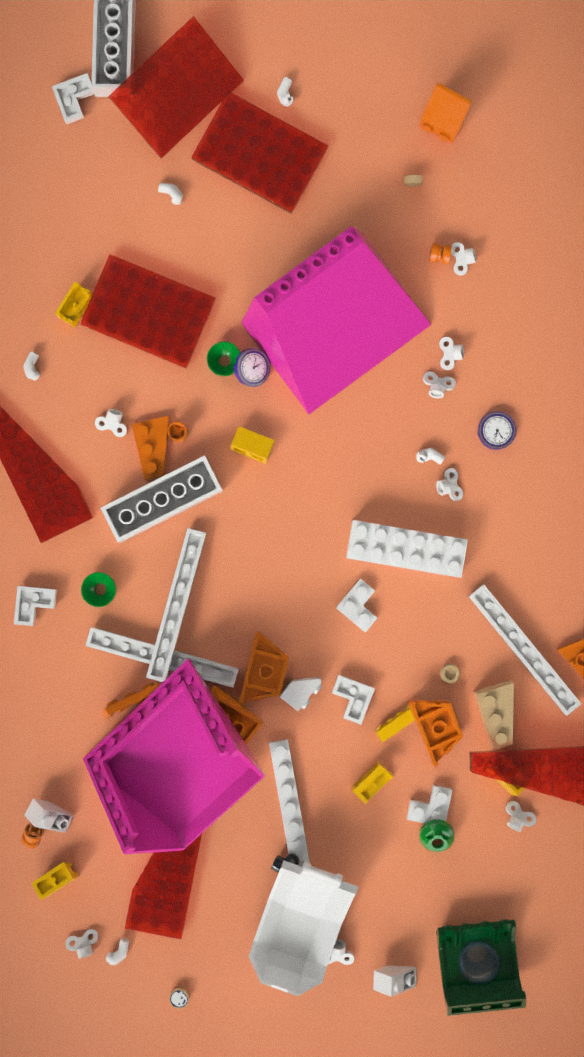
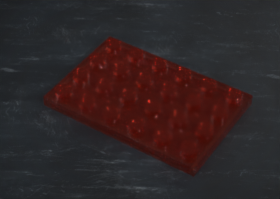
(176, 87)
(259, 152)
(148, 311)

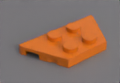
(264, 671)
(436, 726)

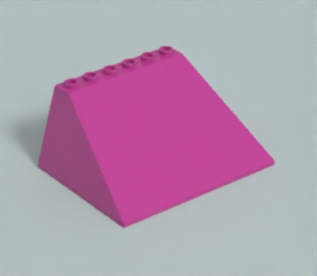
(333, 318)
(171, 766)

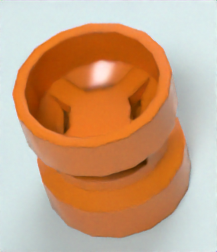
(435, 253)
(178, 429)
(32, 836)

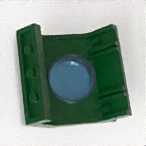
(480, 967)

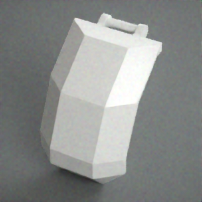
(300, 927)

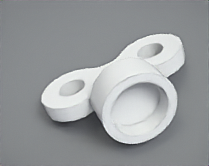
(463, 258)
(451, 353)
(438, 385)
(112, 422)
(449, 485)
(518, 817)
(83, 943)
(339, 953)

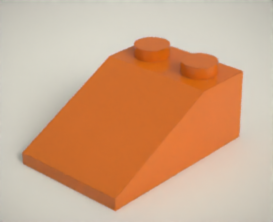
(445, 113)
(243, 719)

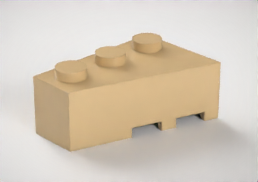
(496, 711)

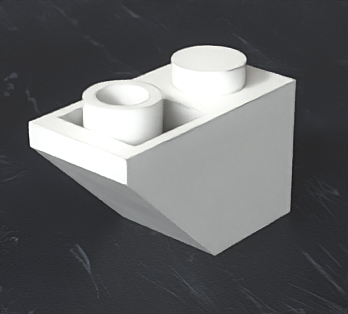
(299, 691)
(48, 816)
(394, 979)

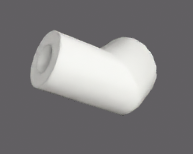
(29, 367)

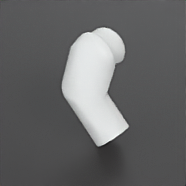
(283, 94)
(173, 190)
(428, 454)
(114, 958)

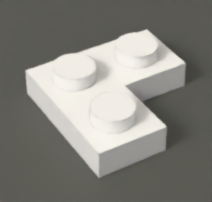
(69, 93)
(28, 599)
(353, 606)
(358, 695)
(435, 809)

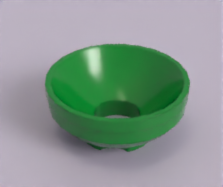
(216, 352)
(88, 589)
(436, 830)

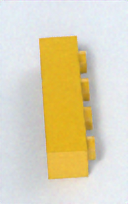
(394, 725)

